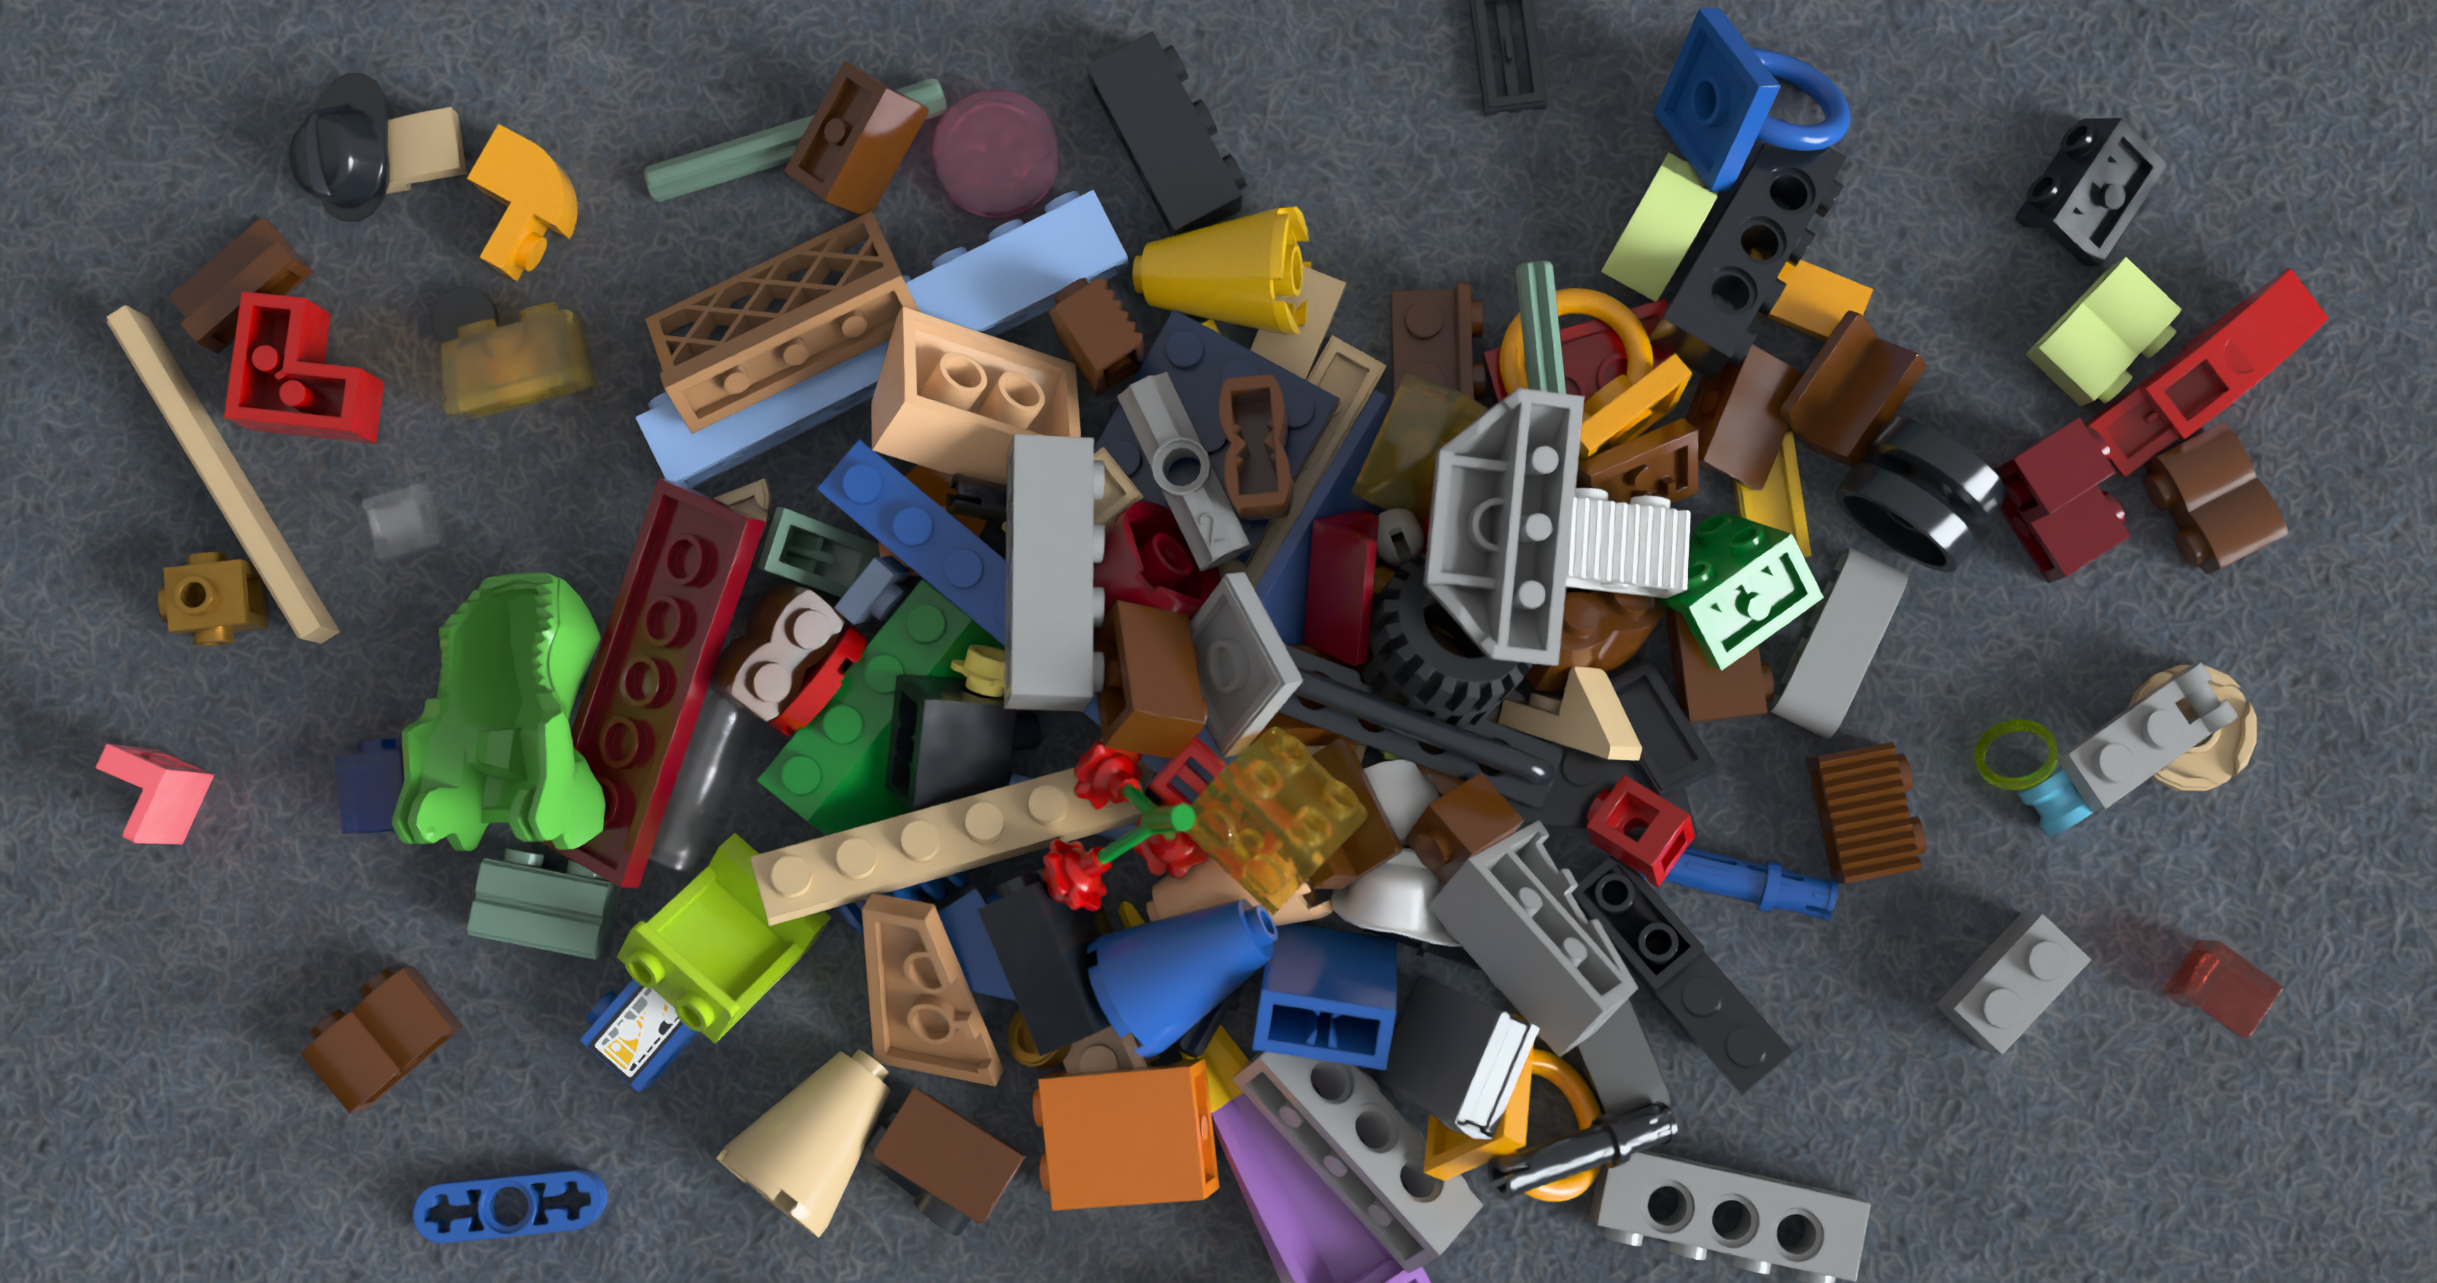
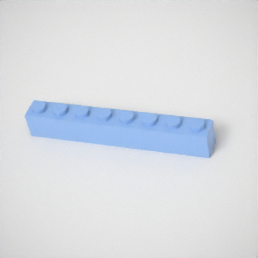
(978, 289)

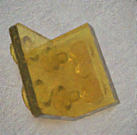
(1274, 818)

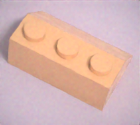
(961, 396)

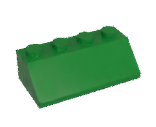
(839, 760)

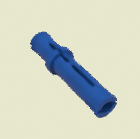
(1756, 883)

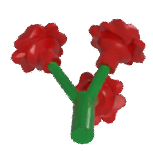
(1159, 837)

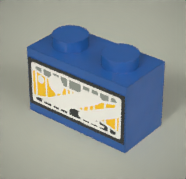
(636, 1034)

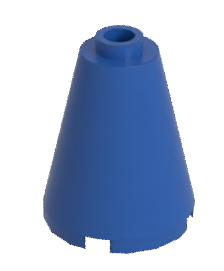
(1178, 969)

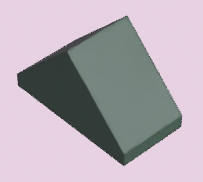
(814, 554)

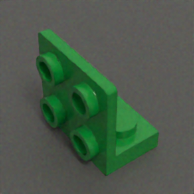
(1741, 586)

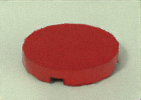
(820, 683)

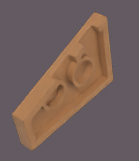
(920, 996)

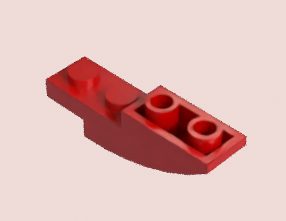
(2209, 372)

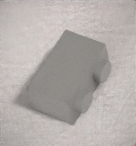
(2012, 982)

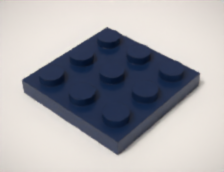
(1198, 366)

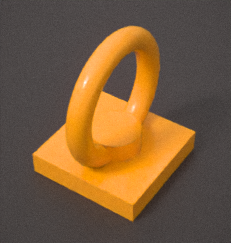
(1627, 403)
(1454, 1153)

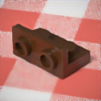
(1435, 336)
(1650, 465)

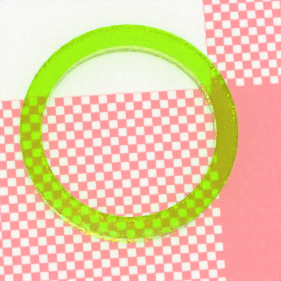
(2022, 782)

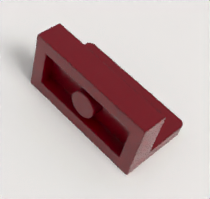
(1341, 585)

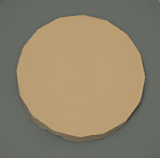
(2222, 752)

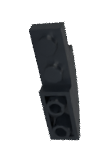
(1681, 974)

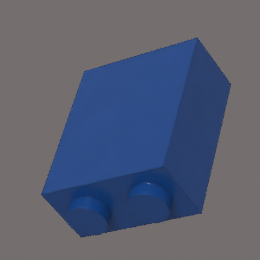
(1328, 996)

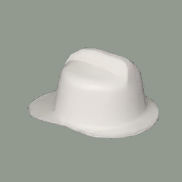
(1395, 900)

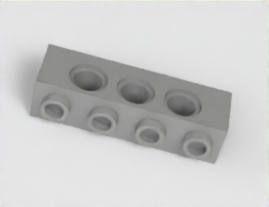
(1363, 1176)
(1832, 1219)

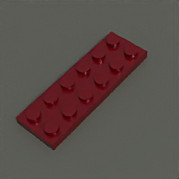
(658, 668)

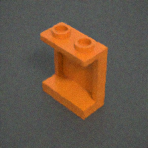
(1127, 1136)

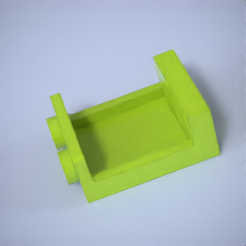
(714, 944)

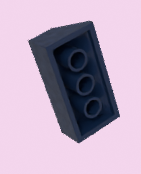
(1285, 581)

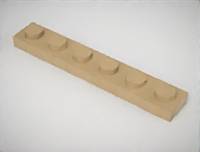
(929, 845)

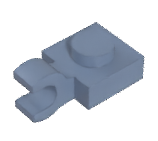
(875, 591)

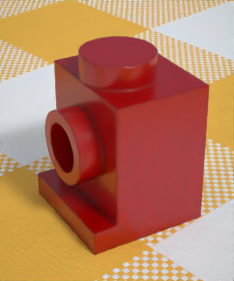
(1634, 806)

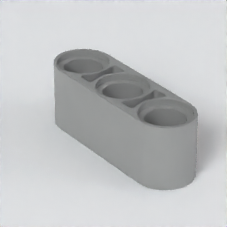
(1841, 644)

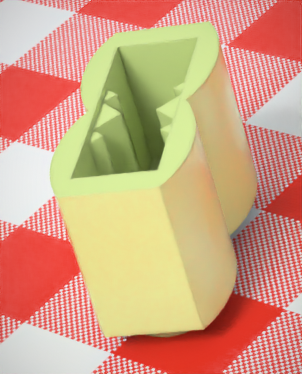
(2105, 333)

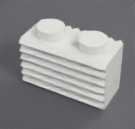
(1628, 546)

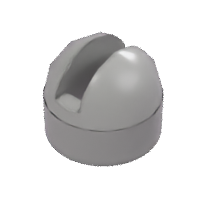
(1394, 522)

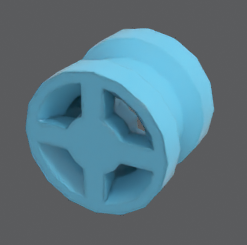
(2056, 802)

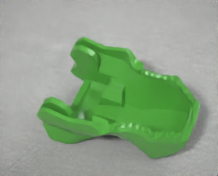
(500, 728)

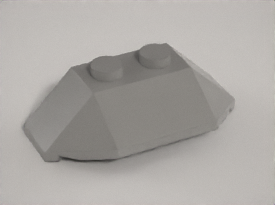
(1507, 524)

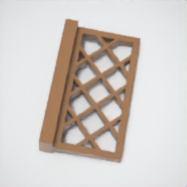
(777, 350)

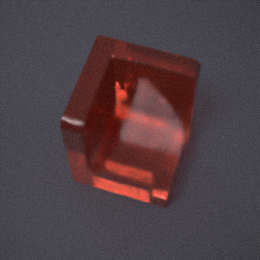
(2223, 987)

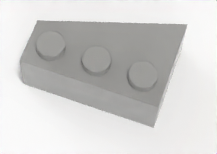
(1534, 940)

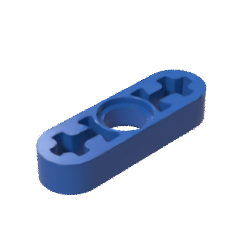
(461, 1193)

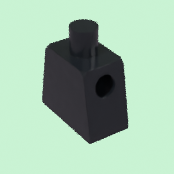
(951, 741)

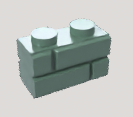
(544, 906)

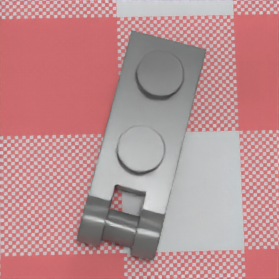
(2145, 738)

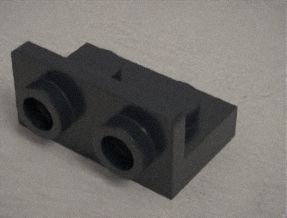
(2092, 187)

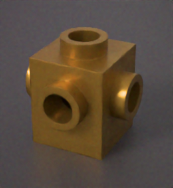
(213, 599)

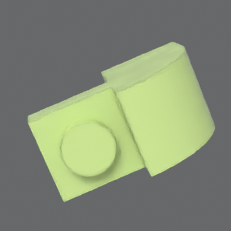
(1661, 229)

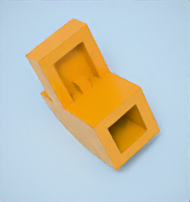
(536, 198)

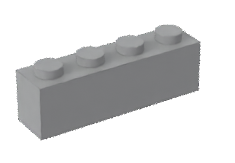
(1051, 573)

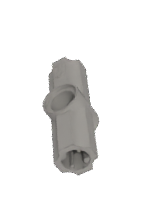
(1169, 435)

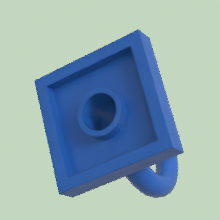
(1723, 97)

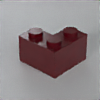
(2057, 500)

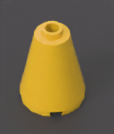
(1231, 271)

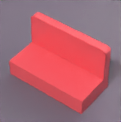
(169, 793)

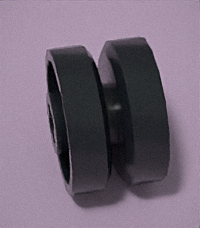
(1921, 493)

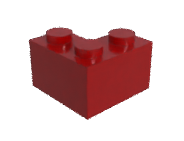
(282, 378)

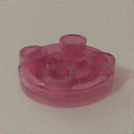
(995, 153)

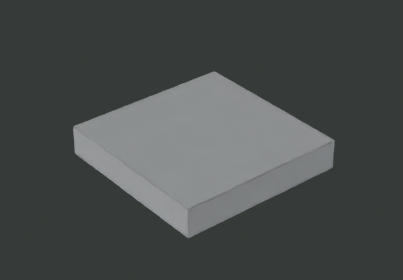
(1240, 664)

